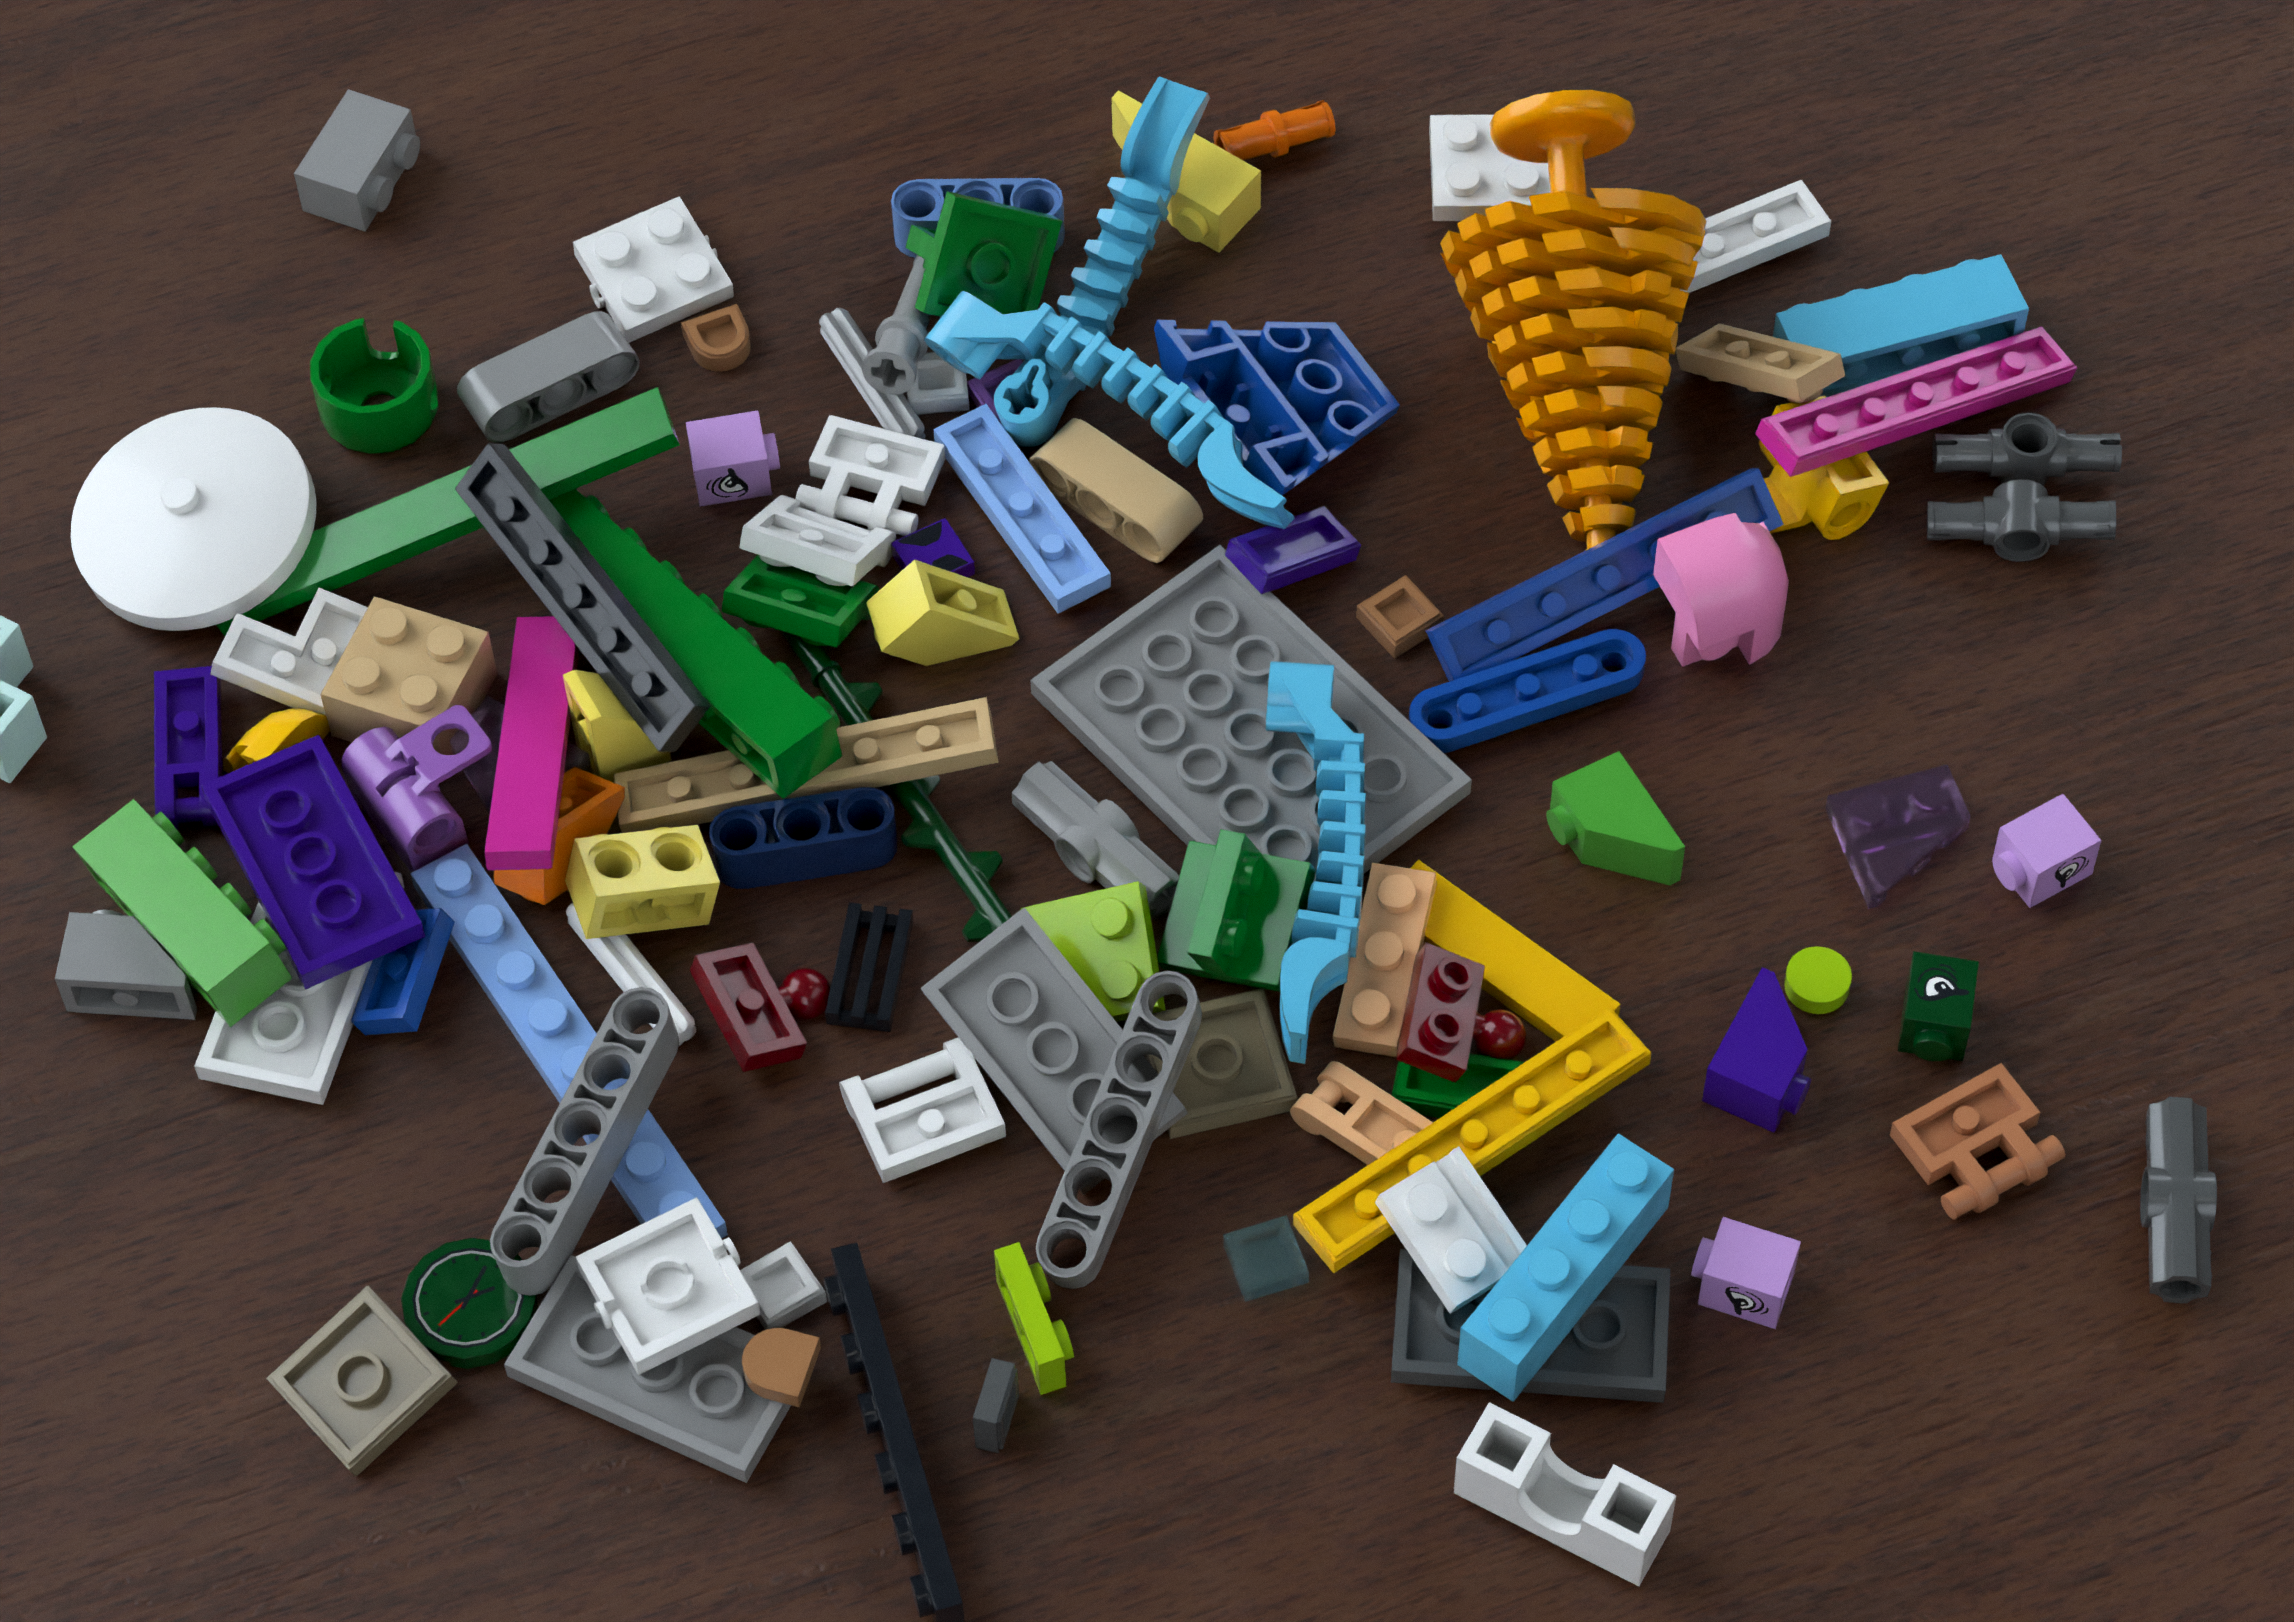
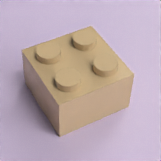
(405, 672)

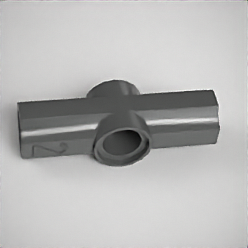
(2178, 1200)

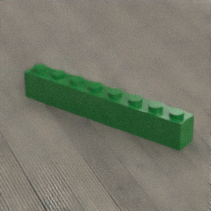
(753, 702)

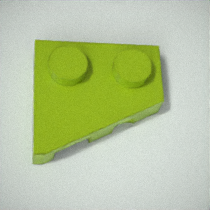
(1105, 941)

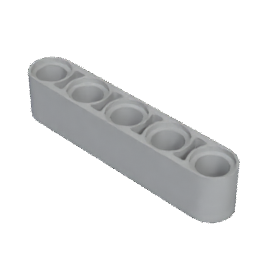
(1117, 1097)
(586, 1168)

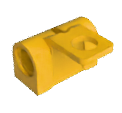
(1833, 496)

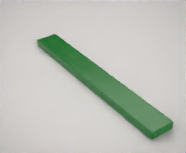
(439, 514)

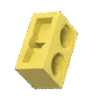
(642, 881)

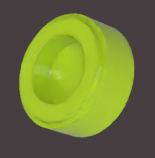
(1818, 980)

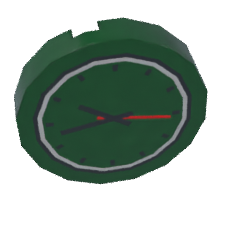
(464, 1306)

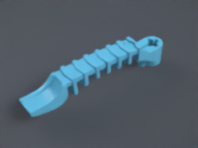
(1152, 173)
(976, 335)
(1329, 928)

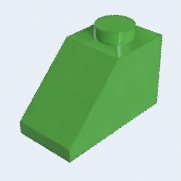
(1614, 822)

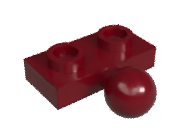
(753, 1010)
(1444, 1017)

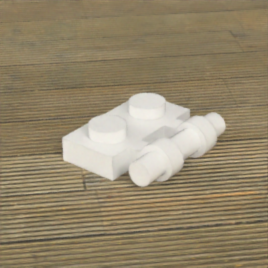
(874, 461)

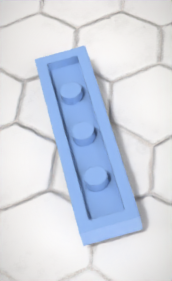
(1022, 509)

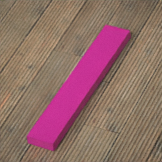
(1915, 401)
(531, 748)

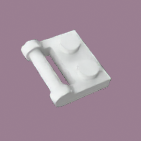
(815, 543)
(927, 1124)

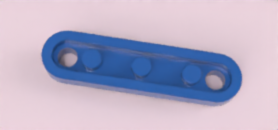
(1529, 689)

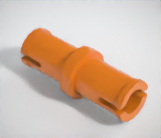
(1277, 131)

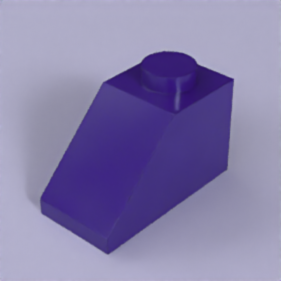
(1760, 1059)

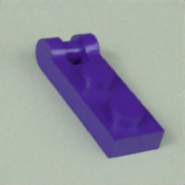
(186, 741)

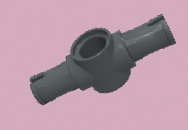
(2027, 450)
(2021, 520)

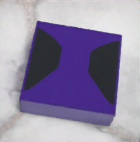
(934, 546)

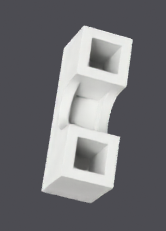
(1519, 1477)

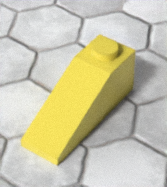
(1214, 190)

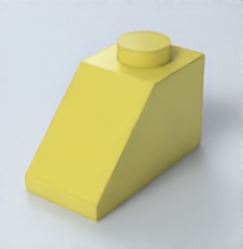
(939, 616)
(607, 728)

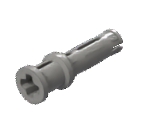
(899, 341)

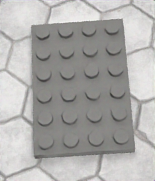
(1180, 718)

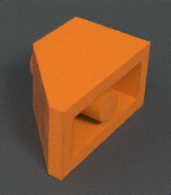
(585, 810)

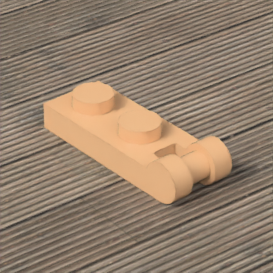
(1369, 1127)

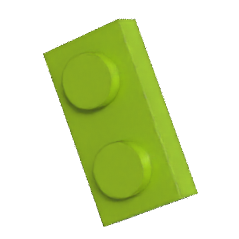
(1024, 1294)

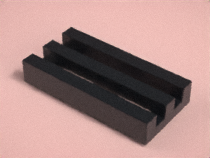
(877, 923)

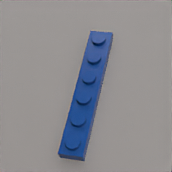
(1586, 583)

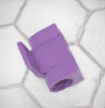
(400, 781)

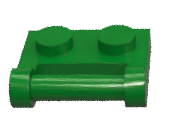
(797, 602)

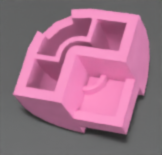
(1724, 588)

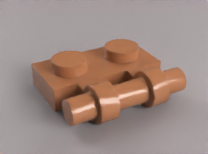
(1968, 1123)

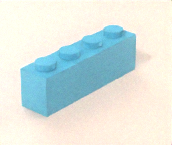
(1910, 320)
(1565, 1267)

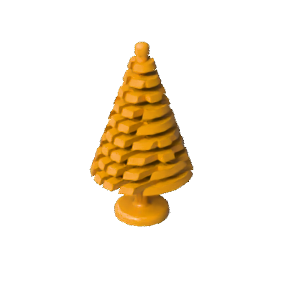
(1579, 303)

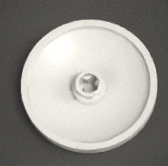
(193, 519)

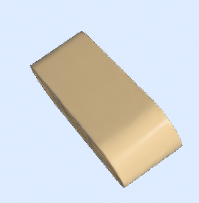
(1116, 490)

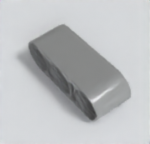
(548, 376)

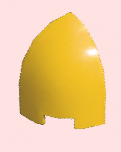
(275, 734)

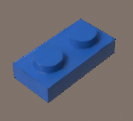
(403, 980)

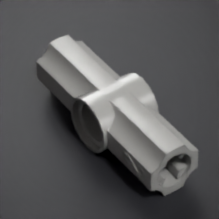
(1093, 836)

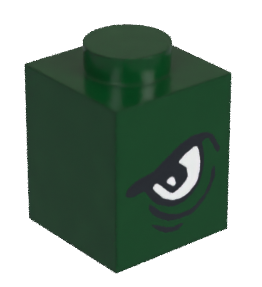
(1938, 1007)

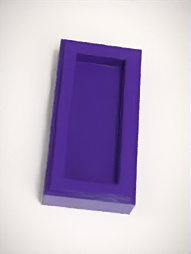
(1284, 556)

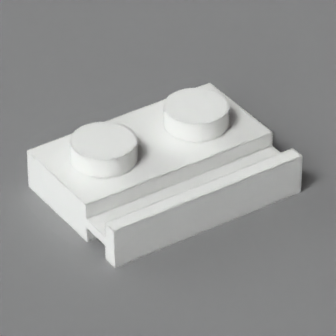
(1452, 1228)

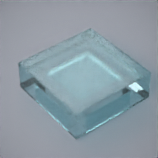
(1265, 1258)

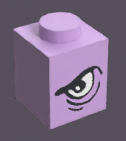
(731, 458)
(2045, 851)
(1746, 1271)

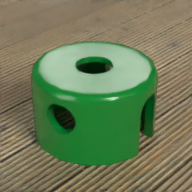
(350, 371)

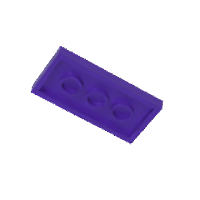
(312, 861)

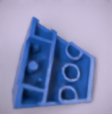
(1287, 389)

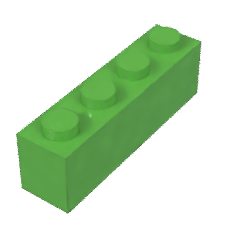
(184, 911)

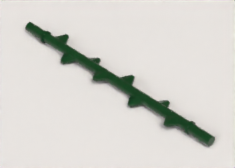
(928, 828)

